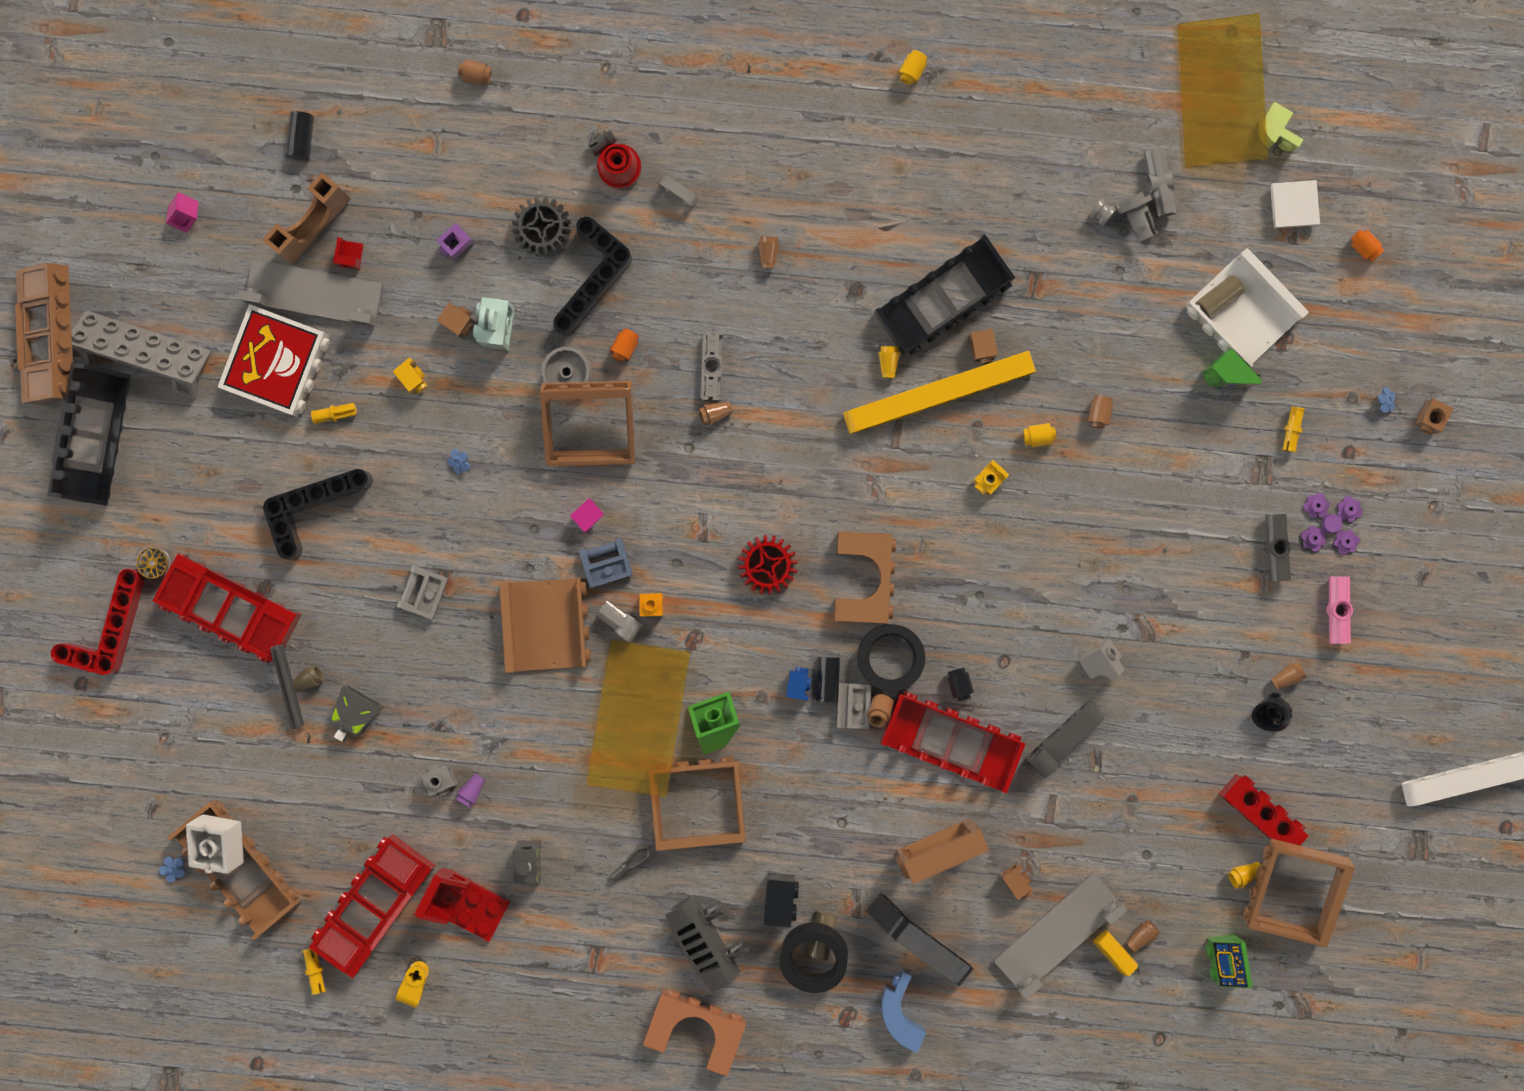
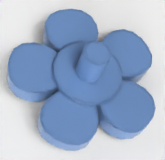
(1386, 399)
(458, 461)
(172, 868)

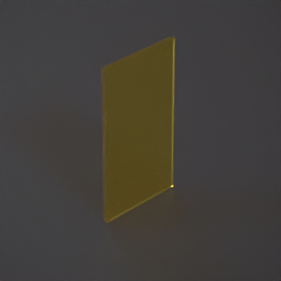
(1222, 90)
(638, 718)

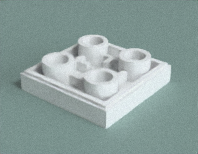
(1295, 204)

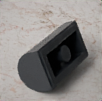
(299, 135)
(827, 679)

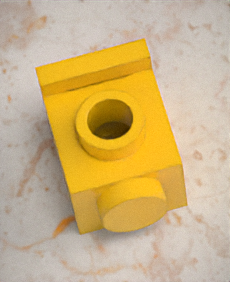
(411, 377)
(996, 471)

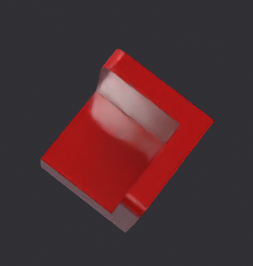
(348, 254)

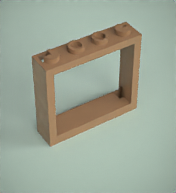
(587, 390)
(703, 839)
(941, 851)
(1332, 905)

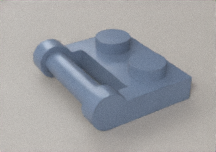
(609, 569)

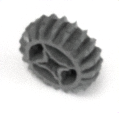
(545, 244)

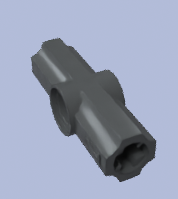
(1277, 532)

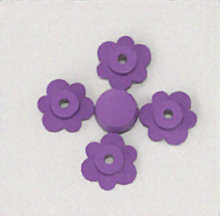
(1331, 523)

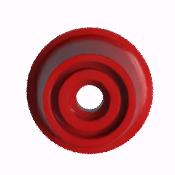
(623, 174)

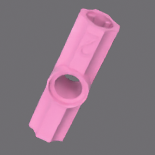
(1339, 625)

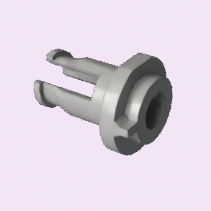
(1138, 215)

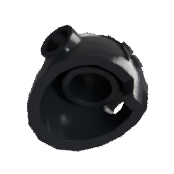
(1272, 711)

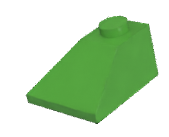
(714, 722)

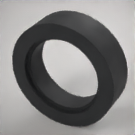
(917, 664)
(809, 982)

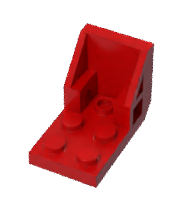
(463, 903)

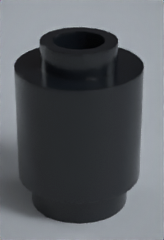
(960, 684)

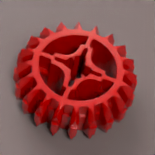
(785, 557)

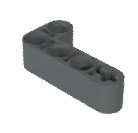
(1064, 739)

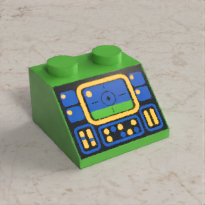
(1230, 372)
(1229, 961)

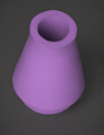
(470, 790)

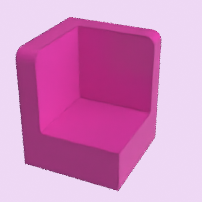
(182, 212)
(587, 515)

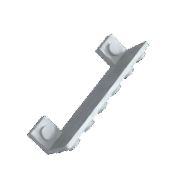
(312, 293)
(139, 349)
(1059, 934)

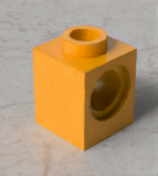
(651, 604)

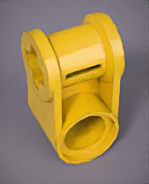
(412, 986)

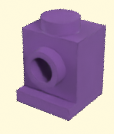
(454, 233)

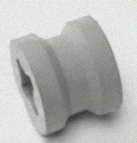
(1102, 212)

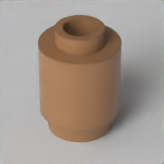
(474, 72)
(1100, 411)
(880, 710)

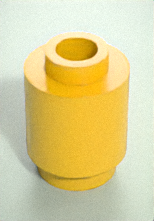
(913, 67)
(1039, 435)

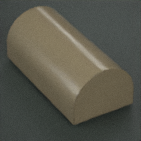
(1221, 296)
(817, 949)

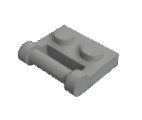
(429, 593)

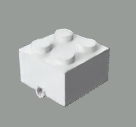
(214, 844)

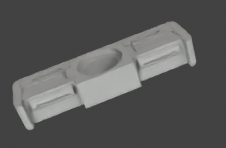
(711, 351)

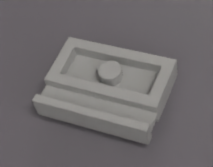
(853, 705)

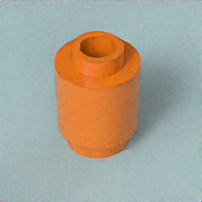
(1366, 245)
(624, 345)

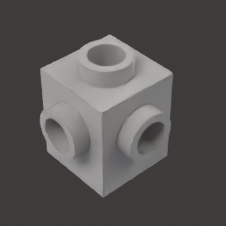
(446, 779)

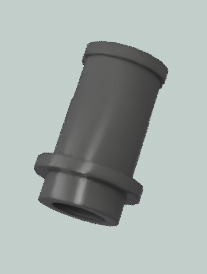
(602, 142)

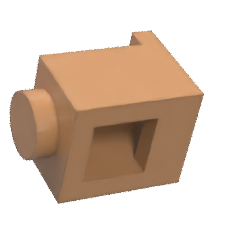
(1017, 882)

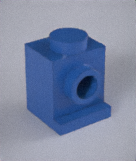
(798, 683)

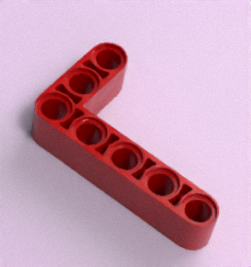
(110, 630)

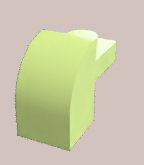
(1276, 120)

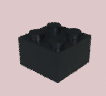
(779, 899)

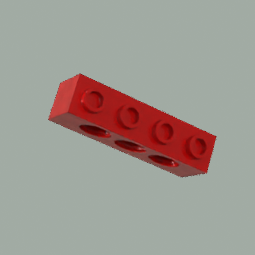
(1234, 794)

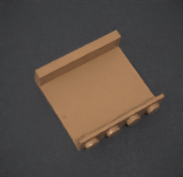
(544, 624)

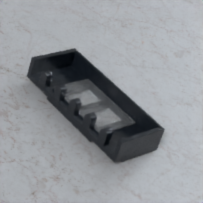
(945, 296)
(88, 434)

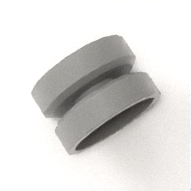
(566, 358)

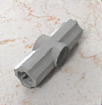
(1160, 182)

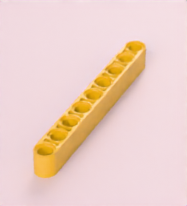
(939, 392)

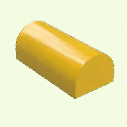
(1115, 953)

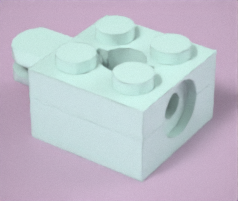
(494, 323)

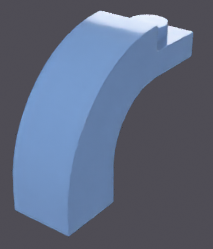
(901, 1028)

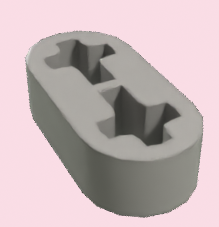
(678, 191)

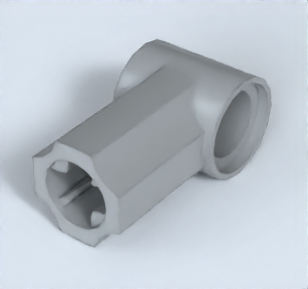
(624, 624)

